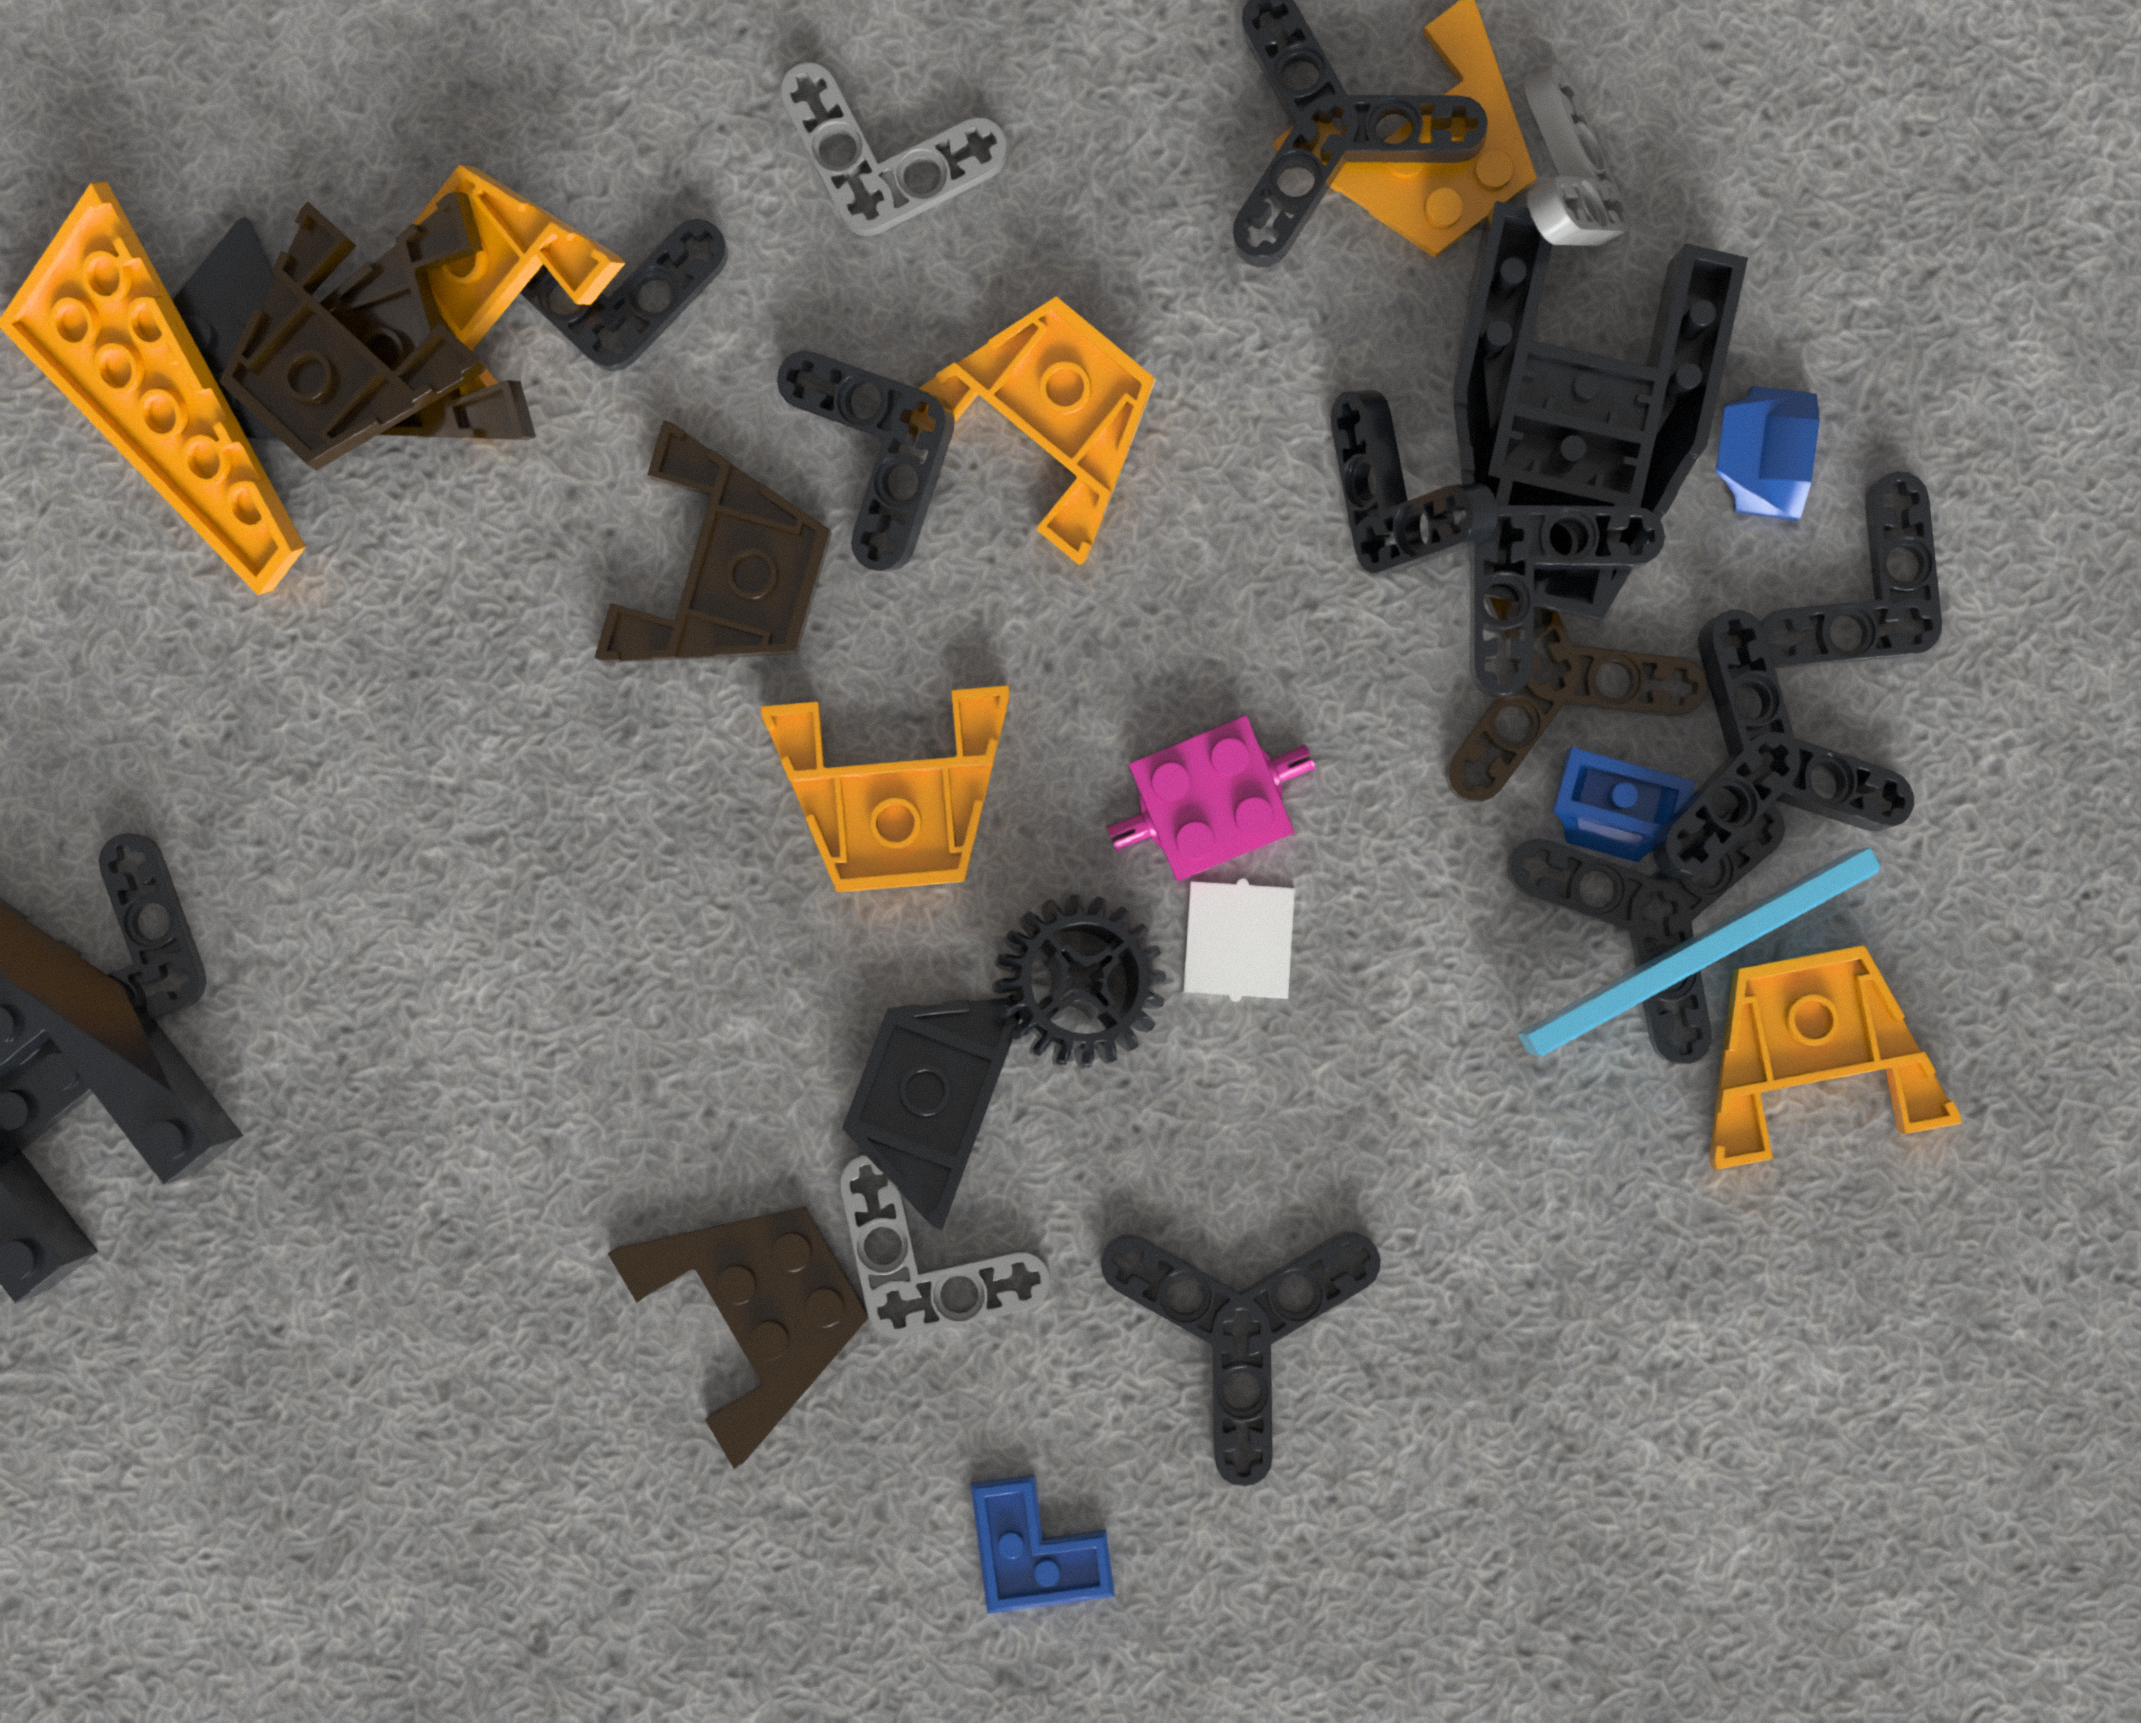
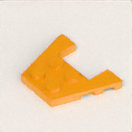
(1445, 201)
(515, 245)
(1069, 396)
(893, 818)
(1812, 1024)

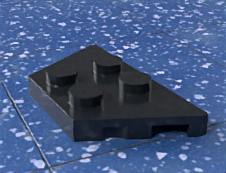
(219, 304)
(929, 1096)

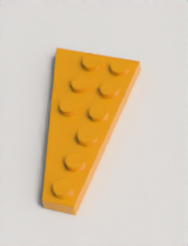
(126, 360)

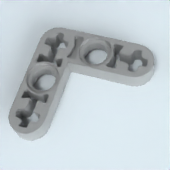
(888, 176)
(1584, 200)
(904, 1273)

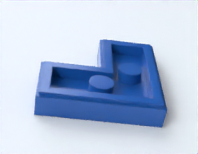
(1023, 1566)

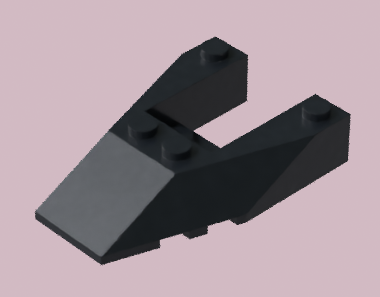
(1580, 425)
(61, 1040)

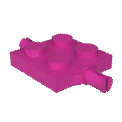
(1211, 798)

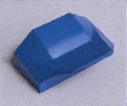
(1769, 451)
(1615, 803)

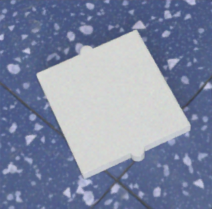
(1239, 940)

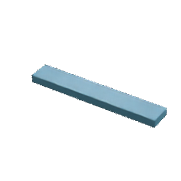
(1699, 951)

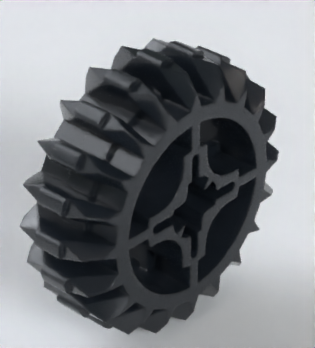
(1099, 1002)

